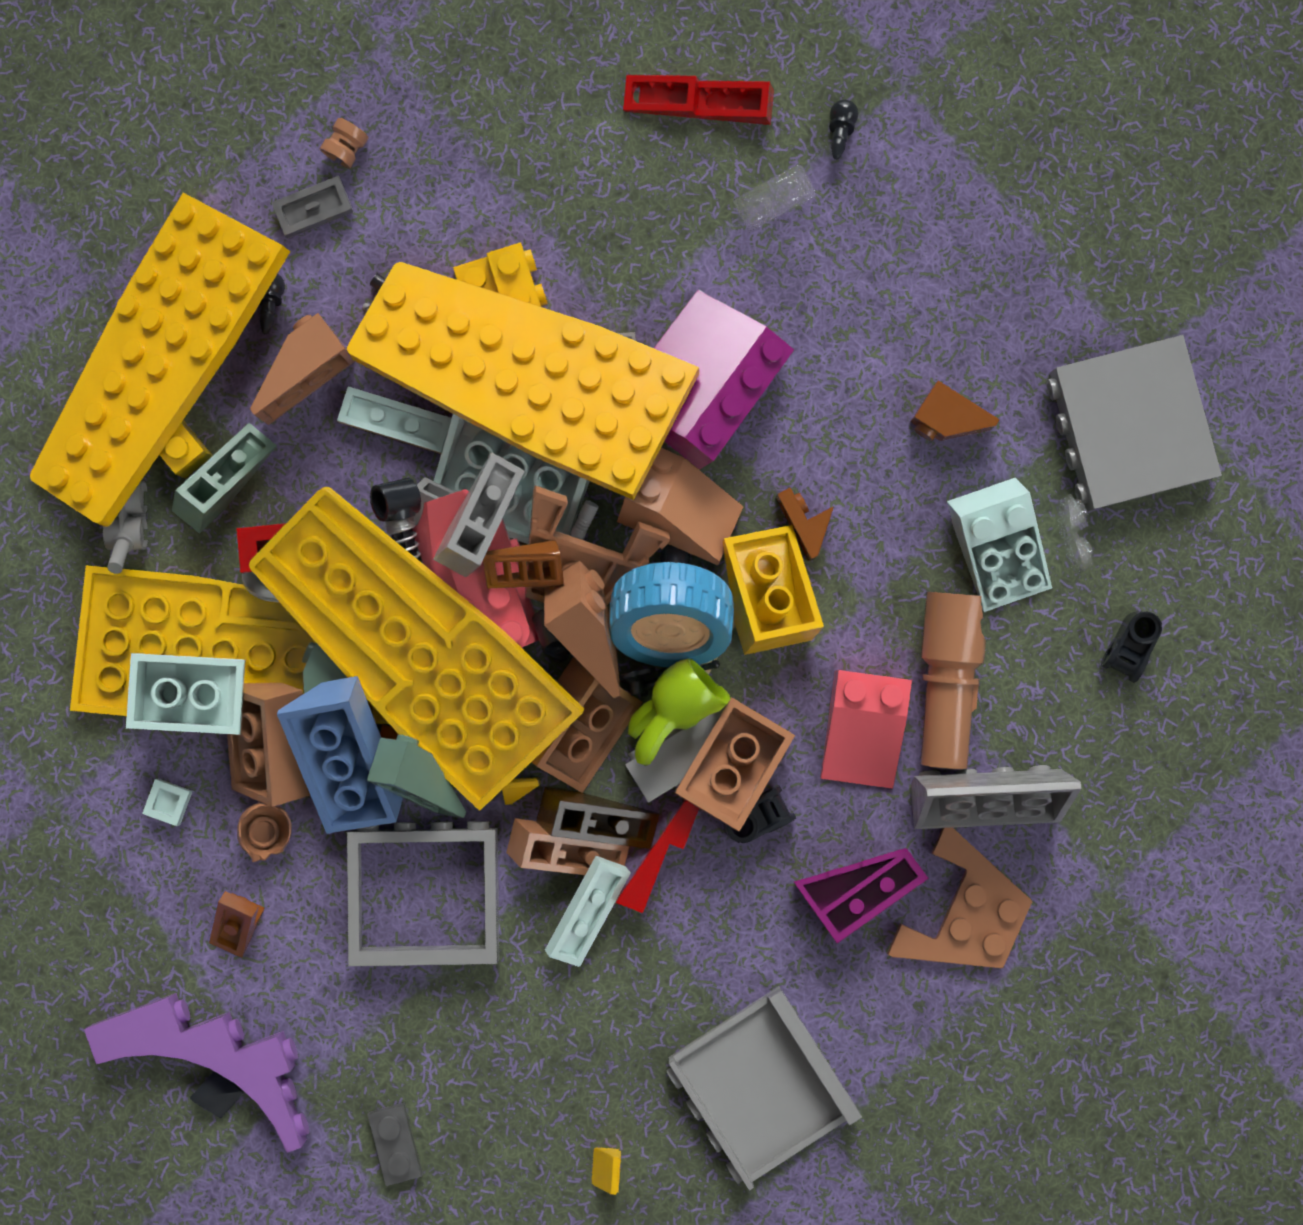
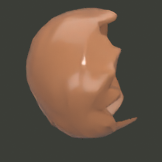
(264, 831)

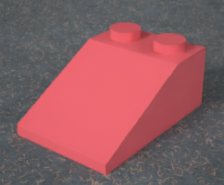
(865, 728)

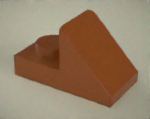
(808, 532)
(235, 923)

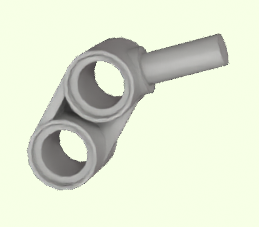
(127, 530)

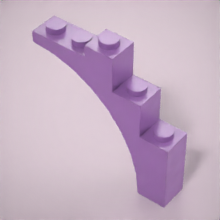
(256, 1068)

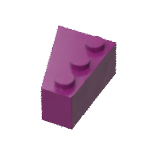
(859, 892)

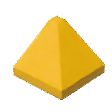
(518, 788)

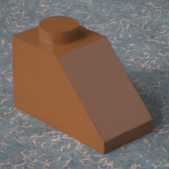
(950, 415)

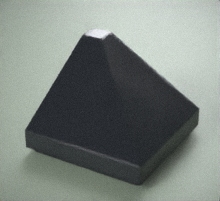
(217, 1094)

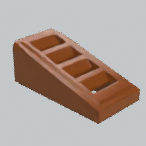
(534, 552)

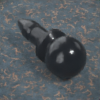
(843, 117)
(269, 302)

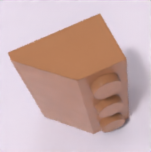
(590, 738)
(261, 756)

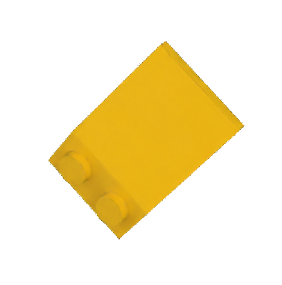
(770, 590)

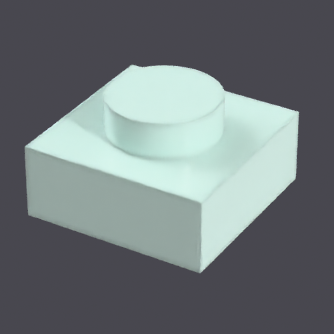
(167, 802)

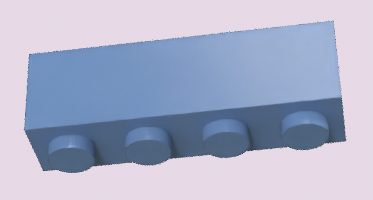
(334, 749)

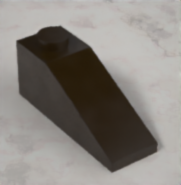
(595, 819)

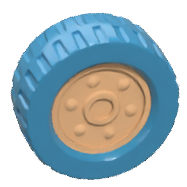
(671, 612)

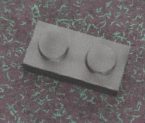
(312, 207)
(395, 1144)

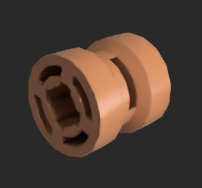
(344, 142)

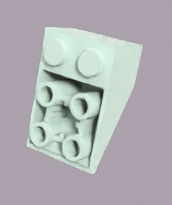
(1001, 543)

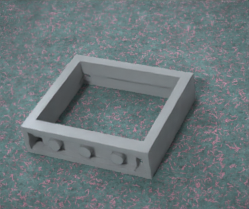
(423, 955)

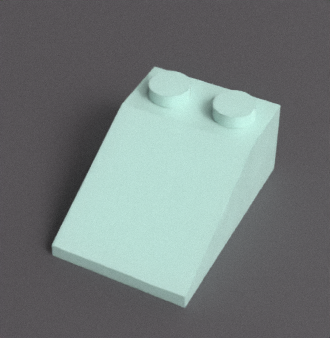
(185, 693)

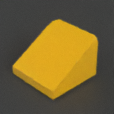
(606, 1169)

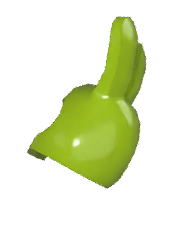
(678, 701)

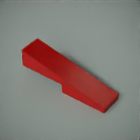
(700, 99)
(639, 887)

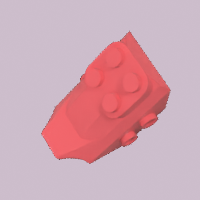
(504, 606)

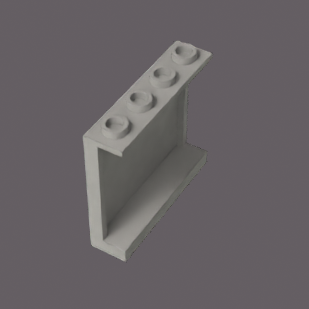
(1133, 423)
(761, 1087)

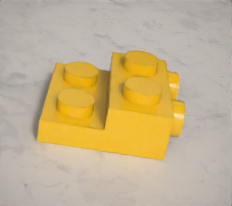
(505, 273)

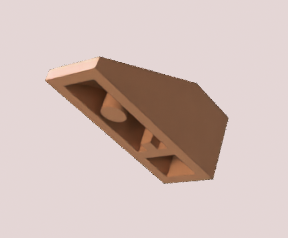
(537, 850)

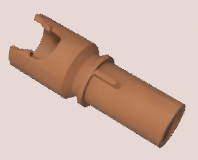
(953, 651)

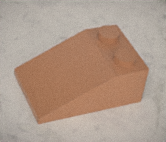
(304, 364)
(685, 505)
(580, 621)
(734, 764)

